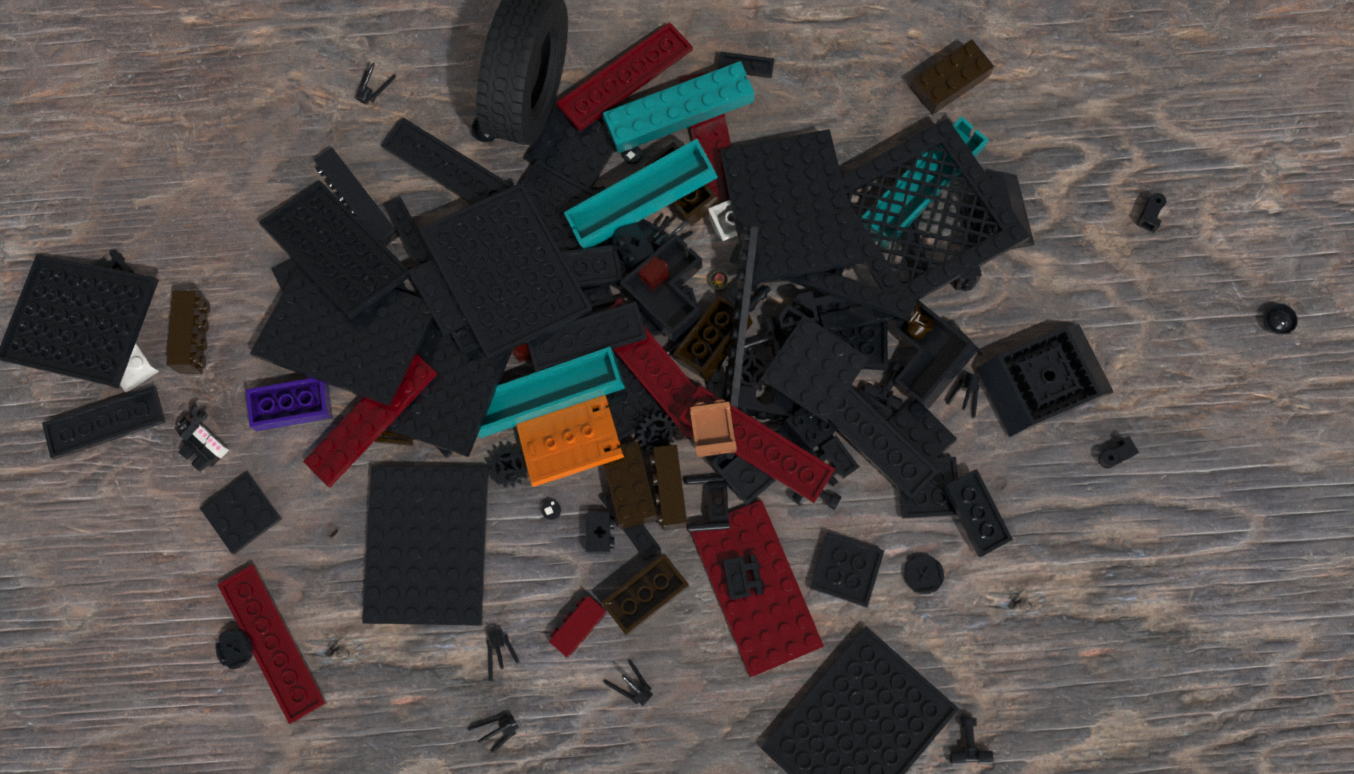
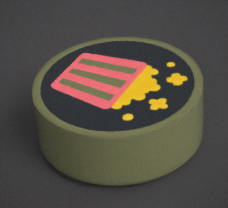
(719, 280)

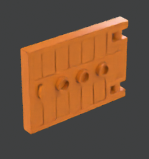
(569, 441)

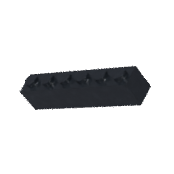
(355, 196)

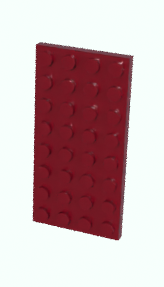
(766, 626)

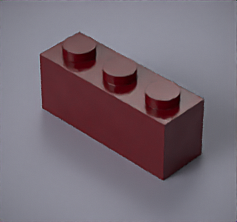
(577, 626)

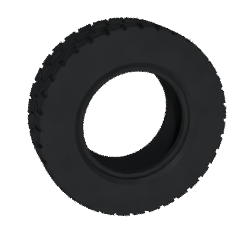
(521, 68)

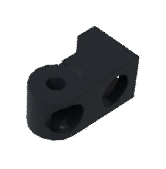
(1151, 210)
(1114, 457)

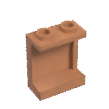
(712, 428)

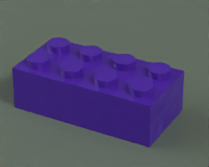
(288, 404)

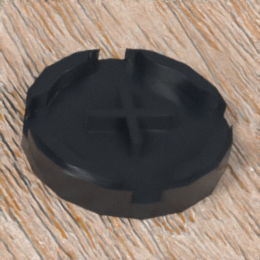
(924, 574)
(234, 648)

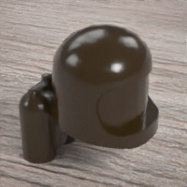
(919, 324)

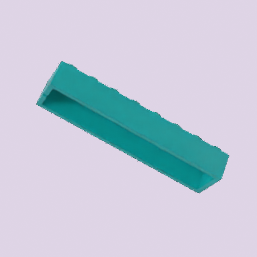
(679, 107)
(641, 194)
(916, 205)
(552, 390)

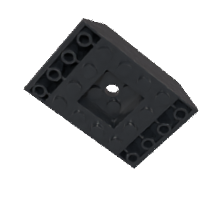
(1023, 394)

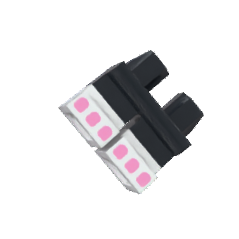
(205, 447)

